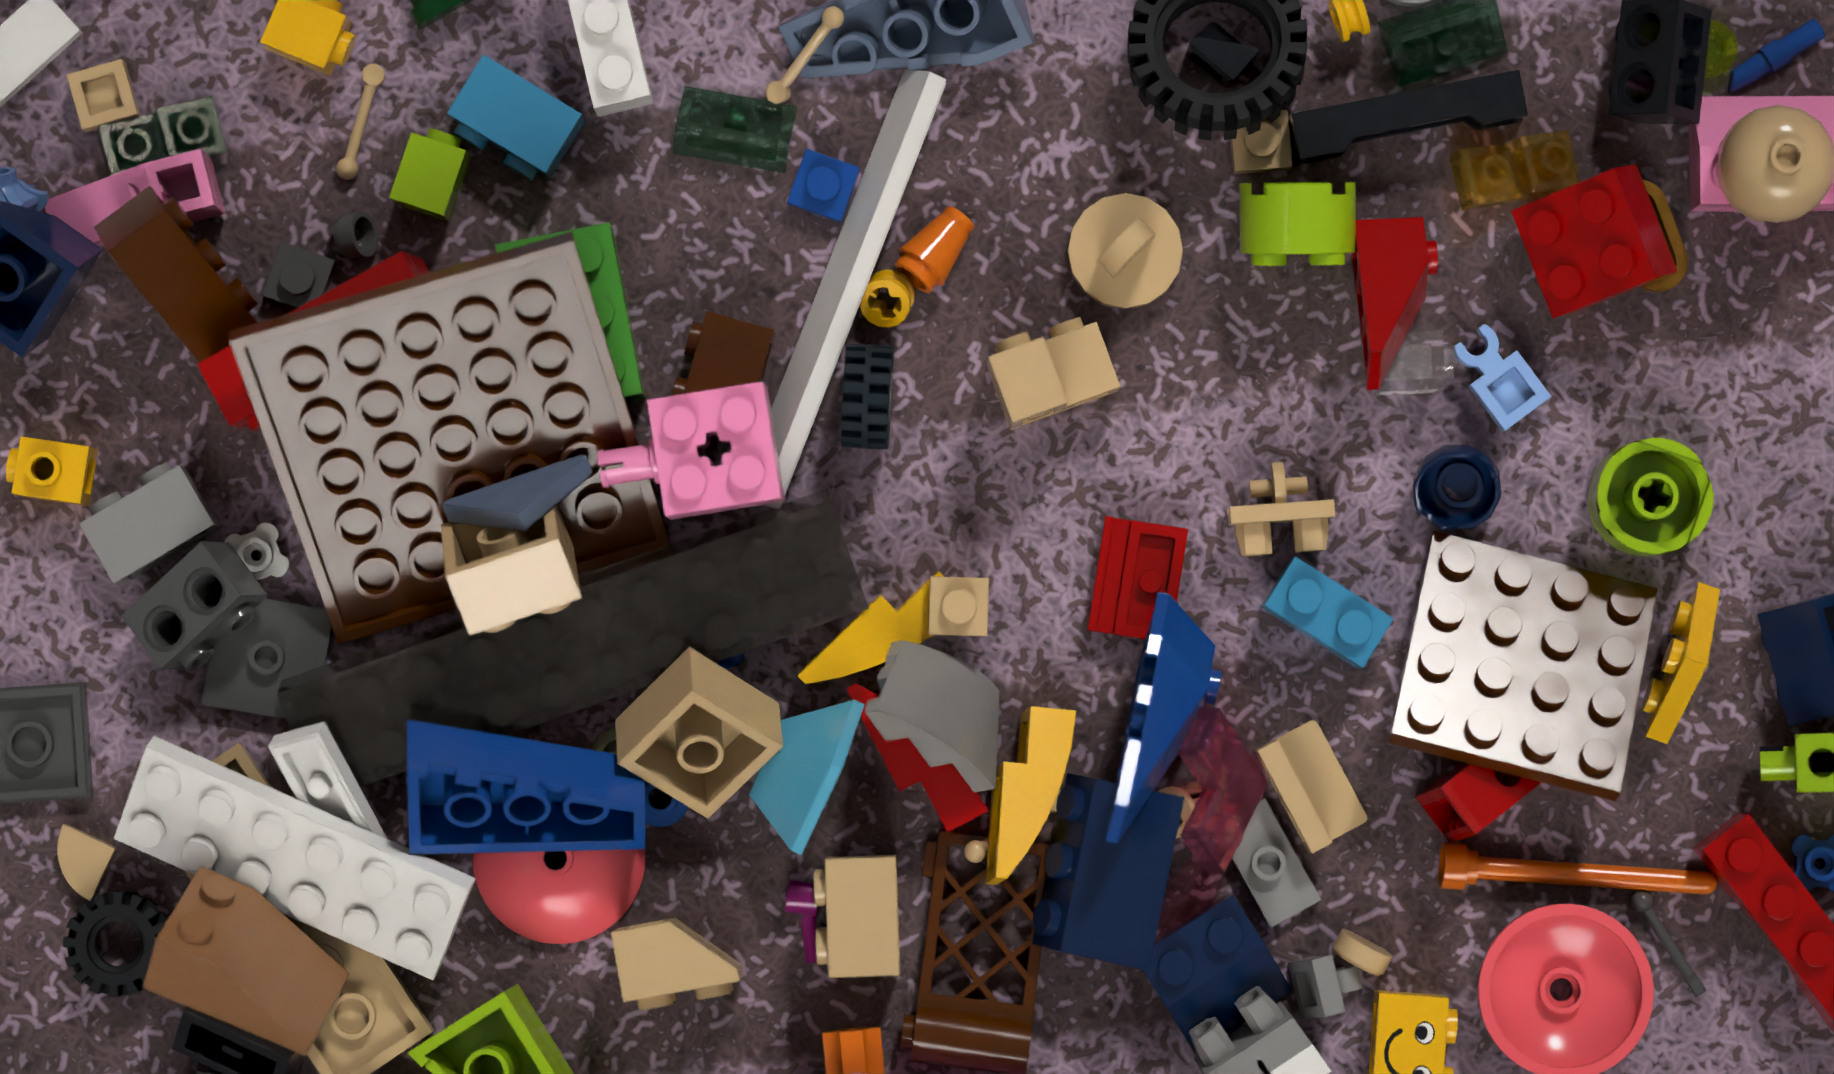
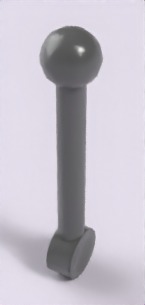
(1642, 902)

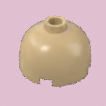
(1776, 164)

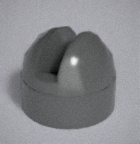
(344, 235)

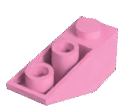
(184, 176)

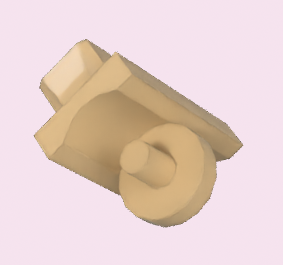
(1307, 517)

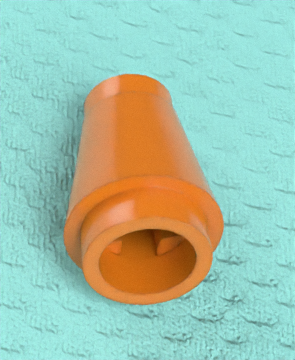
(934, 249)

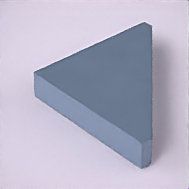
(521, 499)

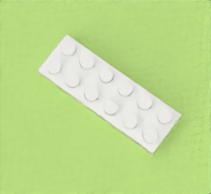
(295, 857)

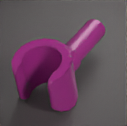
(801, 900)

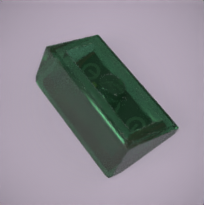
(1441, 38)
(734, 129)

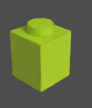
(431, 174)

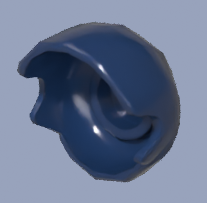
(1468, 475)

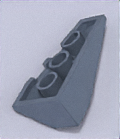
(909, 34)

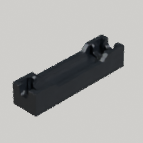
(1476, 102)

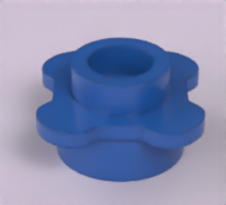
(1806, 853)

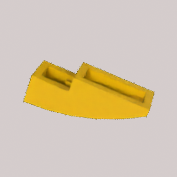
(870, 635)
(1027, 788)

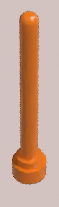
(1464, 866)

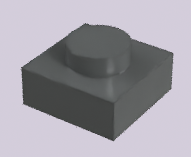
(298, 276)

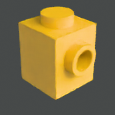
(310, 33)
(52, 470)

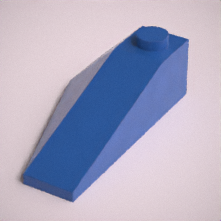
(1167, 694)

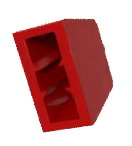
(1471, 799)

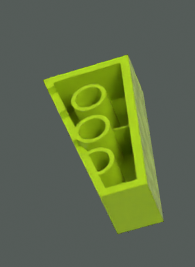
(494, 1039)

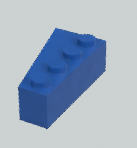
(516, 795)

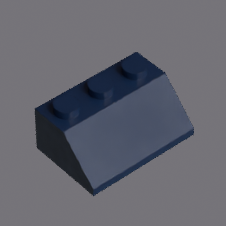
(1101, 894)

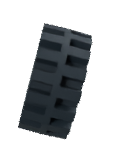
(867, 396)

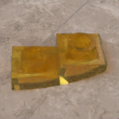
(1514, 170)

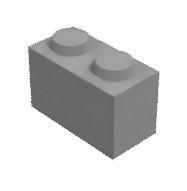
(148, 523)

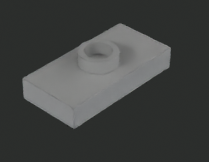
(1273, 868)

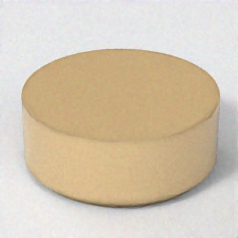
(1361, 952)

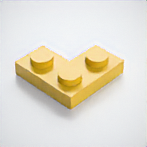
(1682, 663)

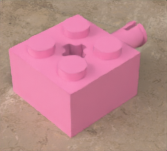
(674, 453)

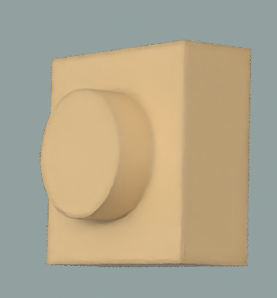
(103, 94)
(1263, 150)
(958, 606)

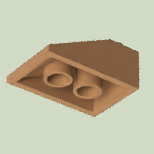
(244, 963)

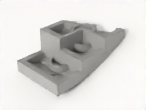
(942, 708)

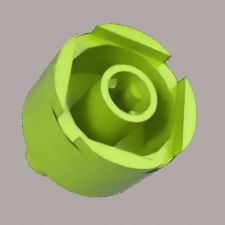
(1297, 221)
(1678, 481)

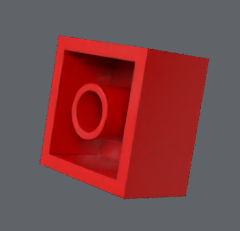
(1594, 240)

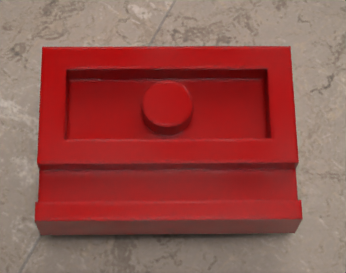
(1132, 567)

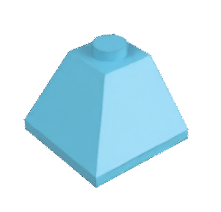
(803, 772)

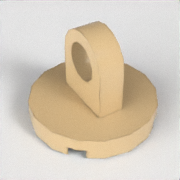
(1125, 251)

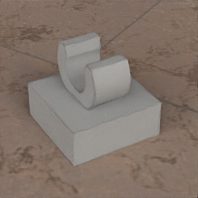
(1321, 986)

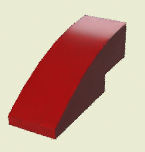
(943, 783)

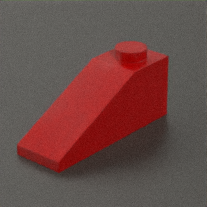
(1389, 286)

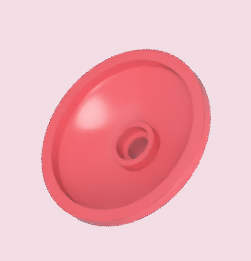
(561, 903)
(1607, 996)

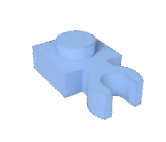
(1506, 386)

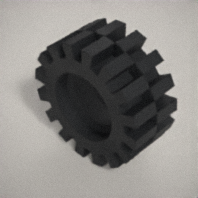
(84, 934)

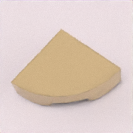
(83, 860)

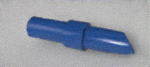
(1775, 55)

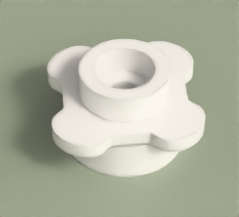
(265, 541)

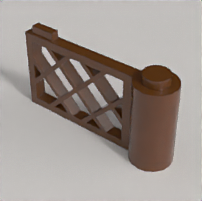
(967, 1030)

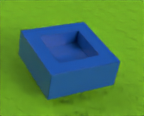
(823, 185)

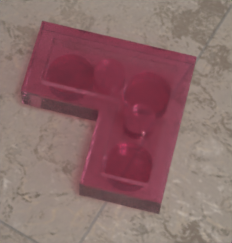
(1230, 788)

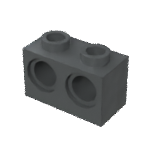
(189, 594)

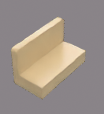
(1311, 785)

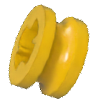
(1349, 17)
(898, 286)

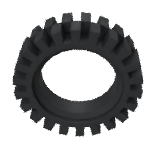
(1217, 111)

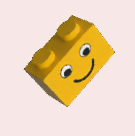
(1411, 1033)

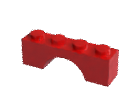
(1777, 903)

